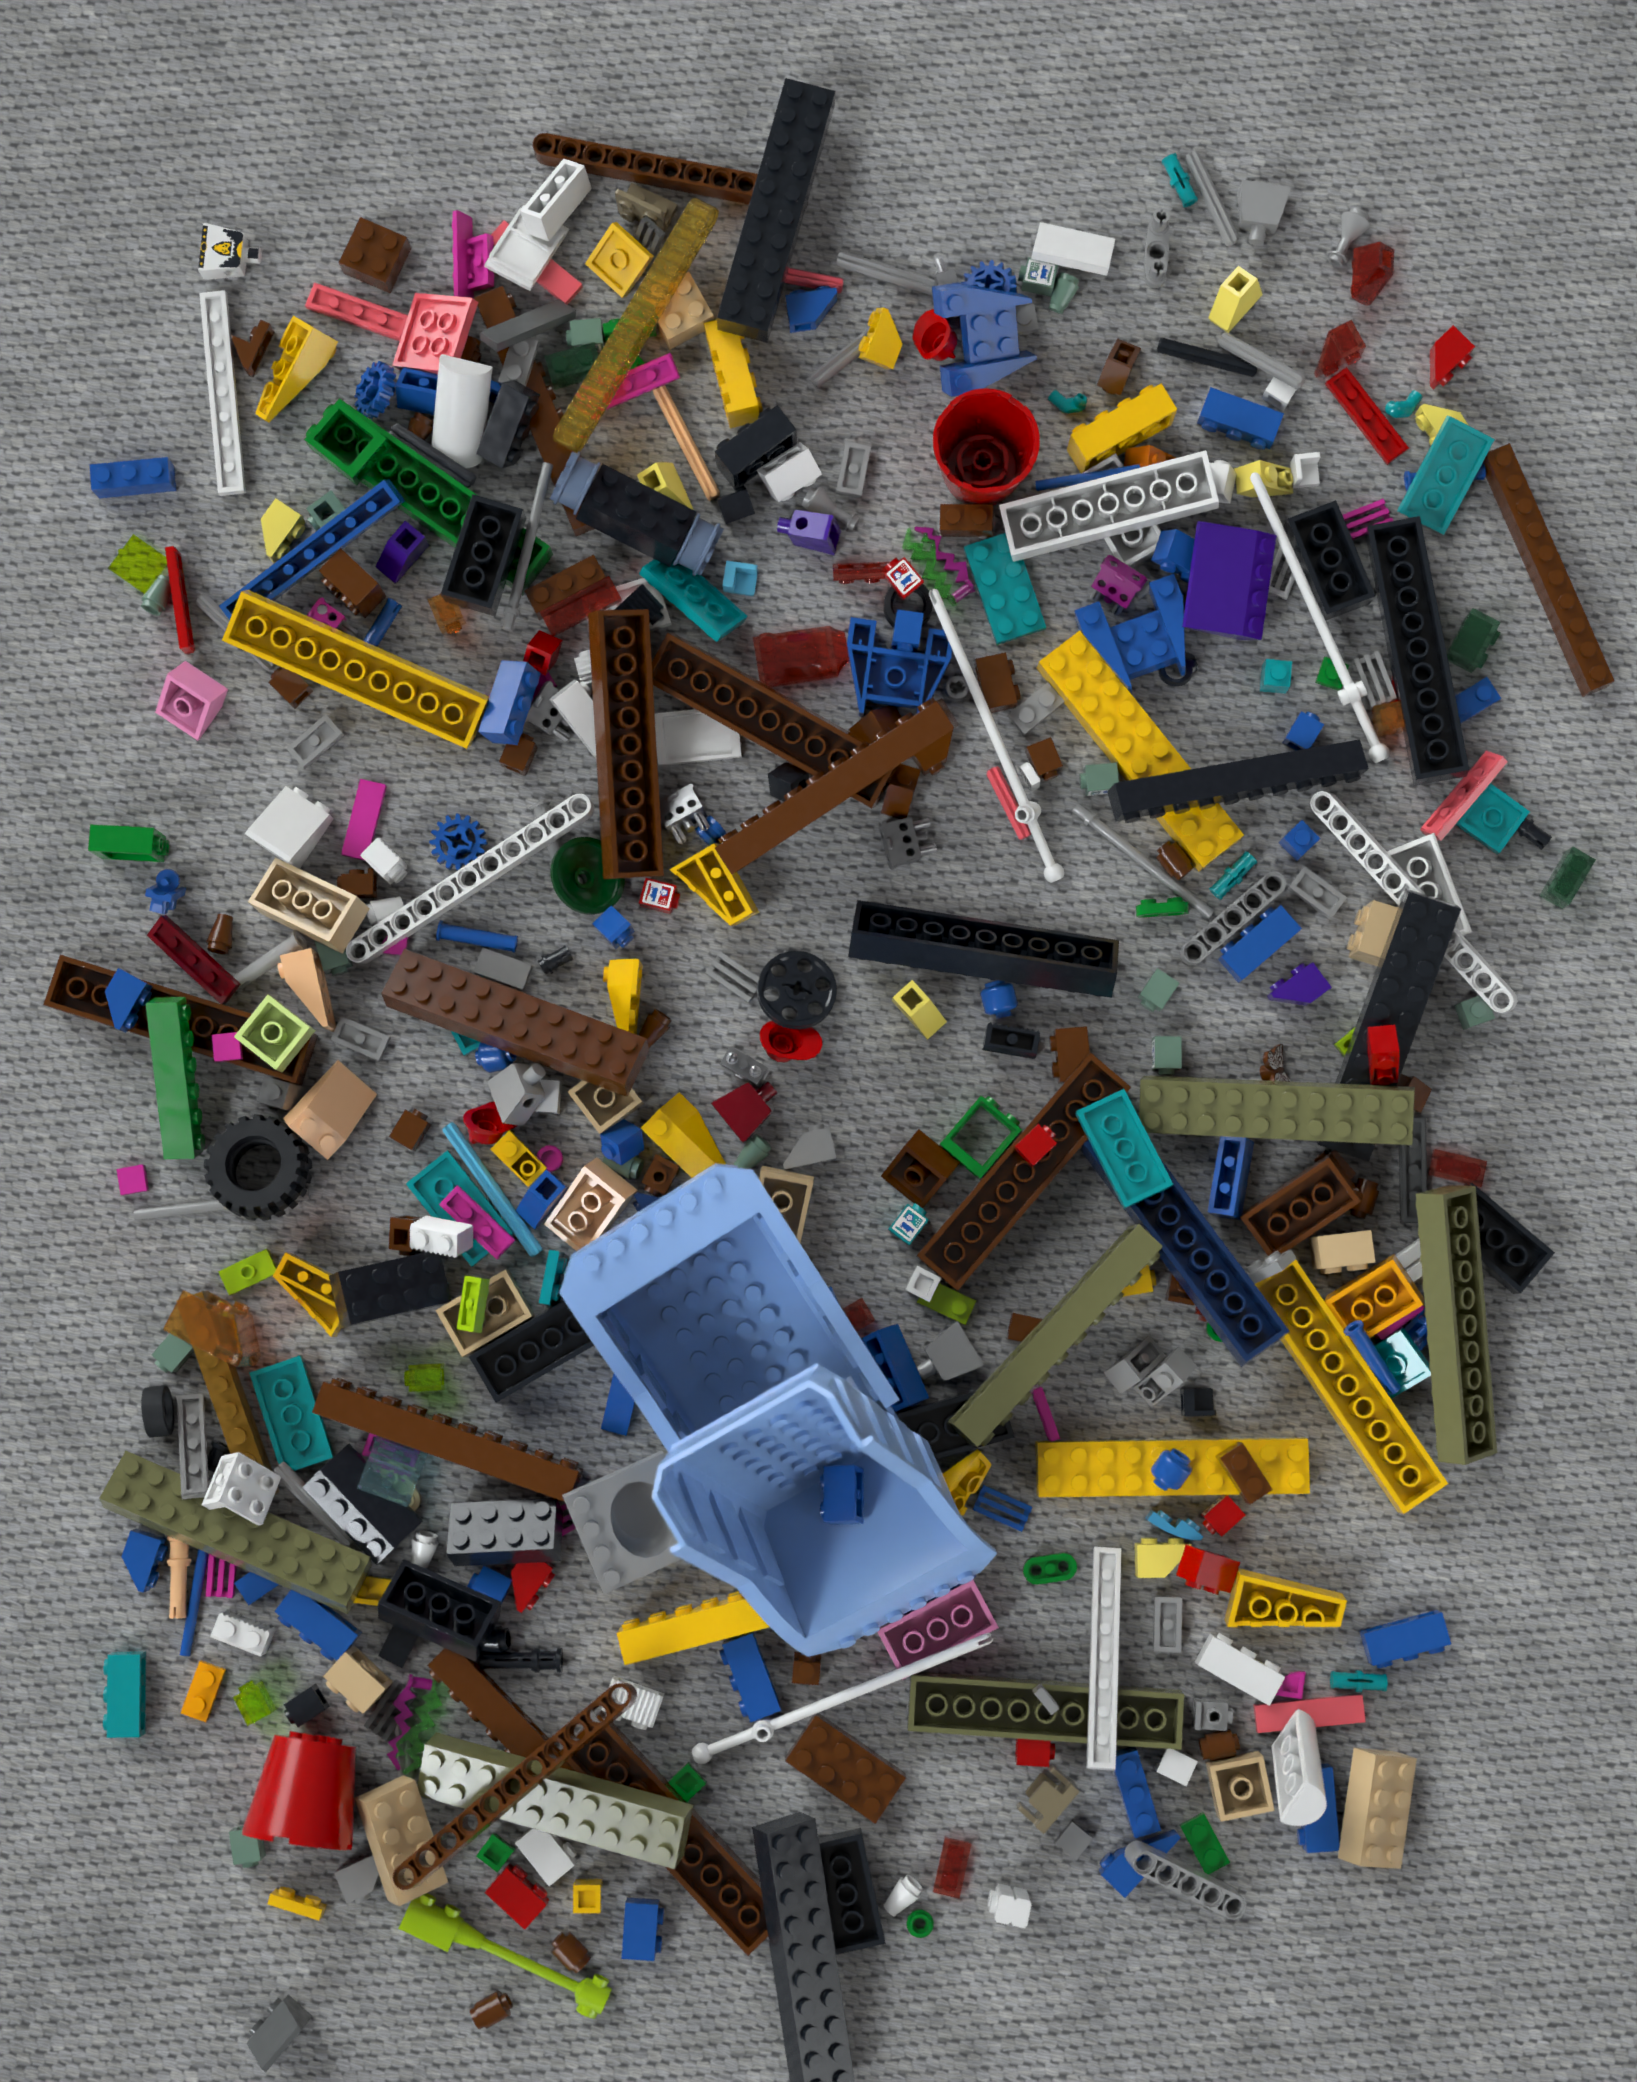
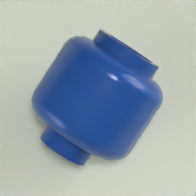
(999, 998)
(492, 1058)
(1171, 1469)

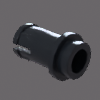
(1533, 833)
(553, 960)

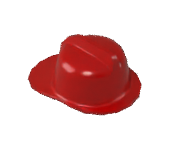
(934, 337)
(788, 1044)
(485, 1124)

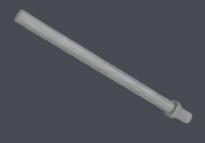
(512, 609)
(1142, 860)
(188, 1208)

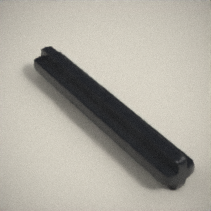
(1206, 357)
(433, 455)

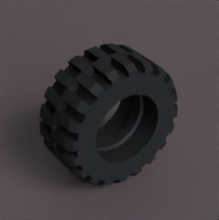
(234, 1144)

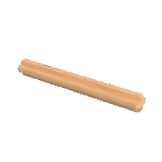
(686, 443)

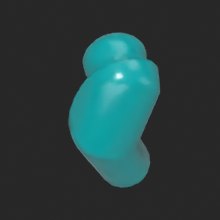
(1068, 405)
(1403, 409)

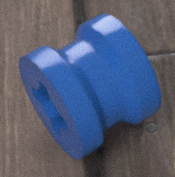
(713, 833)

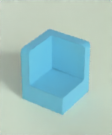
(740, 578)

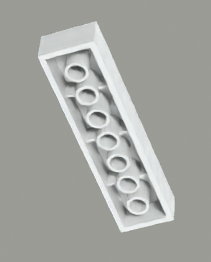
(1109, 506)

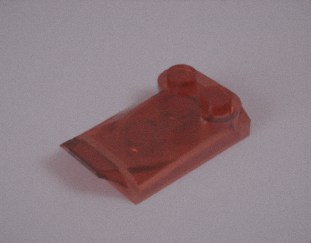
(800, 655)

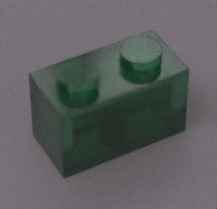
(571, 365)
(1472, 640)
(1567, 877)

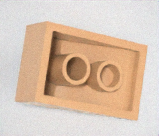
(308, 981)
(330, 1109)
(590, 1205)

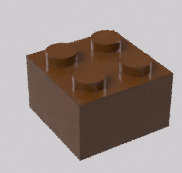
(375, 255)
(351, 582)

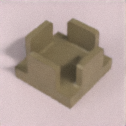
(1048, 1798)

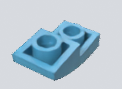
(1183, 1529)

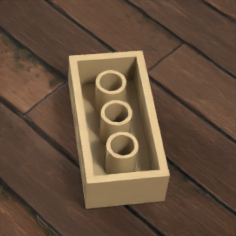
(309, 905)
(1377, 1808)
(395, 1830)

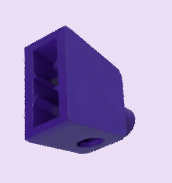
(811, 531)

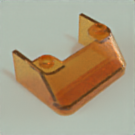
(216, 1328)

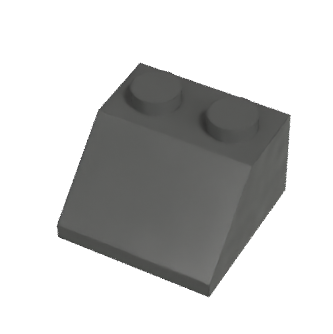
(278, 2031)

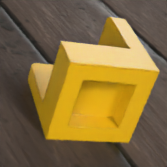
(587, 1895)

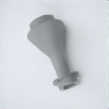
(1352, 226)
(820, 502)

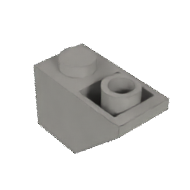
(1165, 1377)

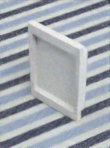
(521, 255)
(693, 738)

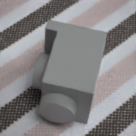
(1202, 1710)

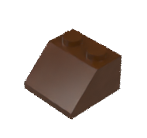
(920, 1169)

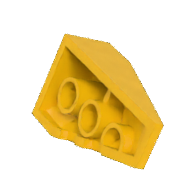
(303, 357)
(624, 990)
(683, 1136)
(966, 1478)

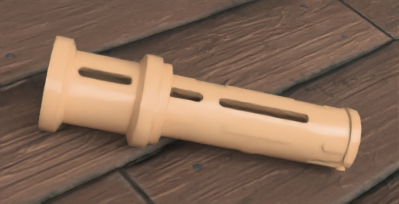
(178, 1562)

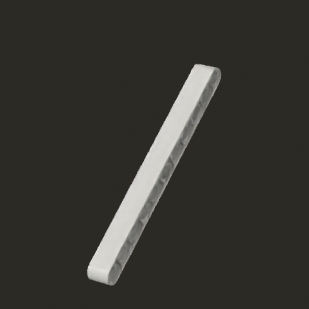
(1382, 876)
(457, 880)

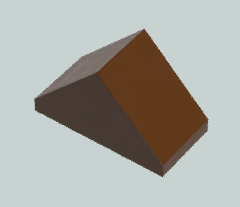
(875, 722)

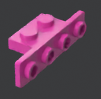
(470, 257)

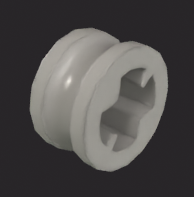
(953, 681)

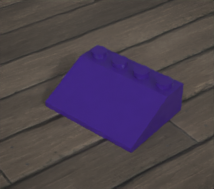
(1229, 581)

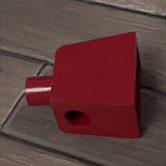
(745, 1108)

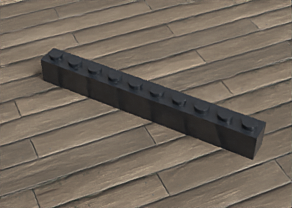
(1237, 780)

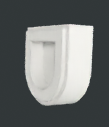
(1030, 776)

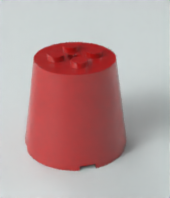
(987, 429)
(305, 1793)

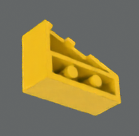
(311, 1288)

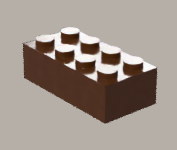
(1302, 1206)
(845, 1767)

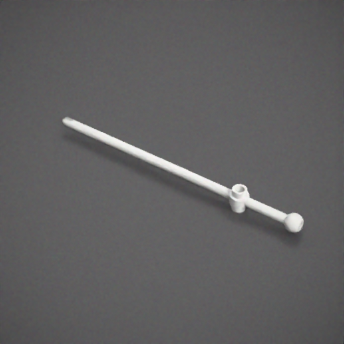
(1352, 692)
(1027, 811)
(764, 1727)

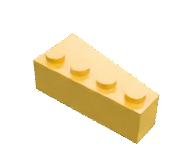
(733, 376)
(1274, 1601)

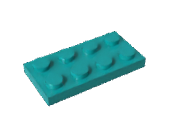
(1445, 474)
(1004, 590)
(695, 598)
(1124, 1148)
(437, 1182)
(287, 1409)

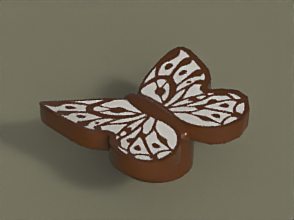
(1273, 1065)

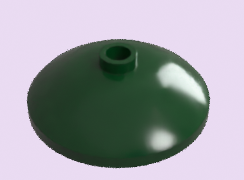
(584, 859)

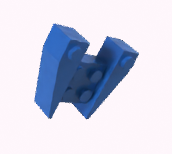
(987, 335)
(1142, 642)
(891, 674)

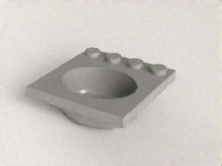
(622, 1524)

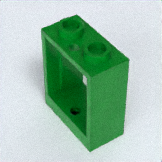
(365, 460)
(128, 843)
(964, 1158)

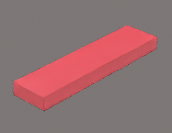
(553, 278)
(356, 311)
(1464, 795)
(1324, 1712)

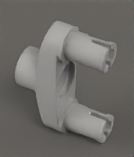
(1157, 241)

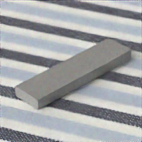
(192, 1445)

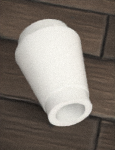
(383, 908)
(423, 1548)
(904, 1893)

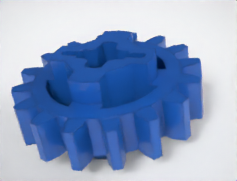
(992, 277)
(375, 389)
(462, 831)

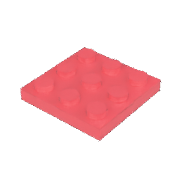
(434, 328)

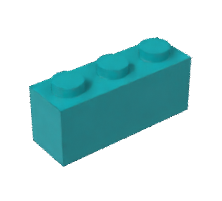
(125, 1694)

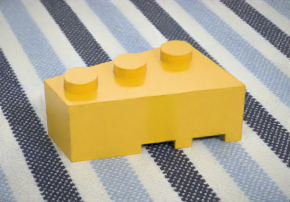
(715, 884)

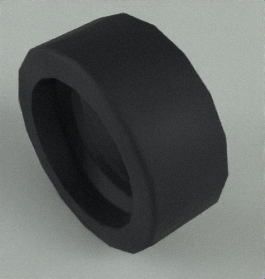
(922, 591)
(157, 1411)

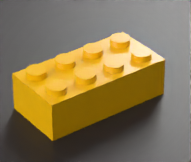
(1121, 428)

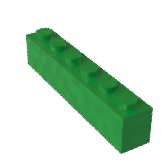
(175, 1077)

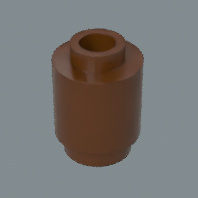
(1174, 860)
(1370, 1195)
(1219, 1745)
(570, 1952)
(491, 2010)

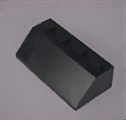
(368, 1520)

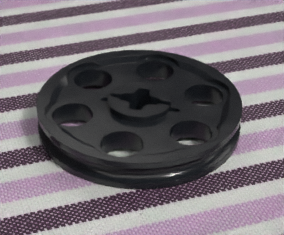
(798, 1002)

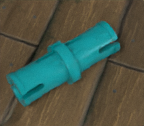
(1173, 165)
(1233, 875)
(1377, 1681)

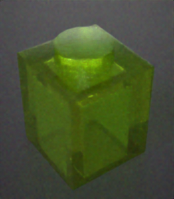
(425, 1377)
(254, 1702)

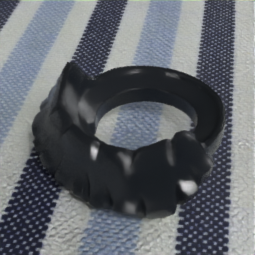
(1190, 666)

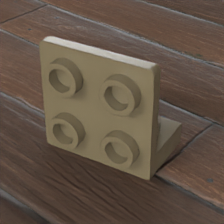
(640, 202)

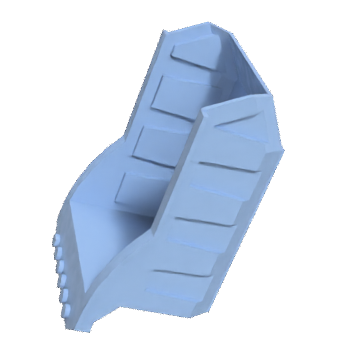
(711, 1305)
(749, 1513)

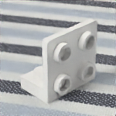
(242, 1487)

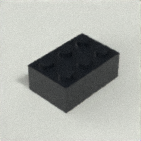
(755, 446)

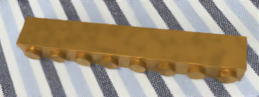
(231, 1404)

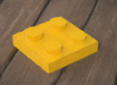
(619, 259)

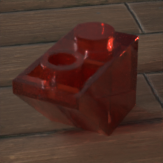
(1371, 271)
(1339, 347)

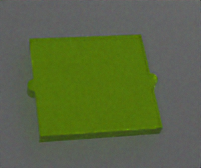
(138, 564)

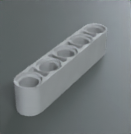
(1239, 908)
(1195, 1886)

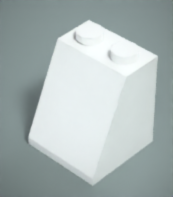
(291, 826)

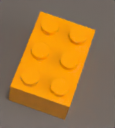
(1376, 1297)

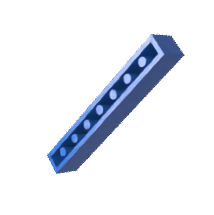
(322, 544)

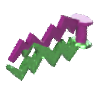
(931, 558)
(411, 1733)

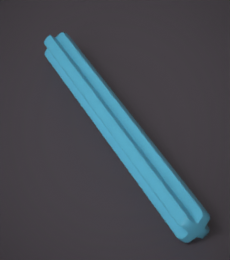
(492, 1189)

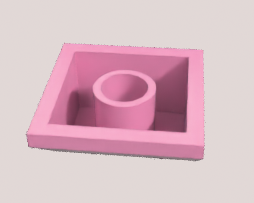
(190, 699)

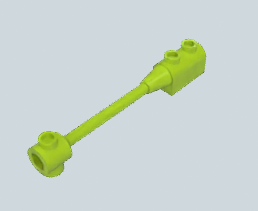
(444, 1926)

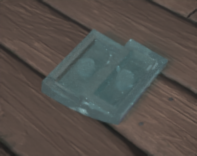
(392, 1471)

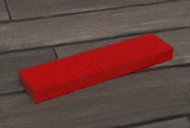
(1366, 416)
(180, 600)

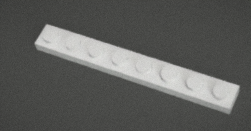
(222, 393)
(1104, 1659)

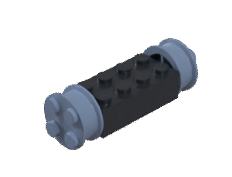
(636, 514)

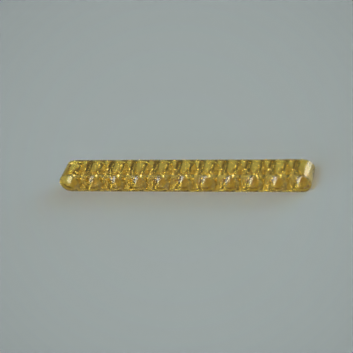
(635, 325)

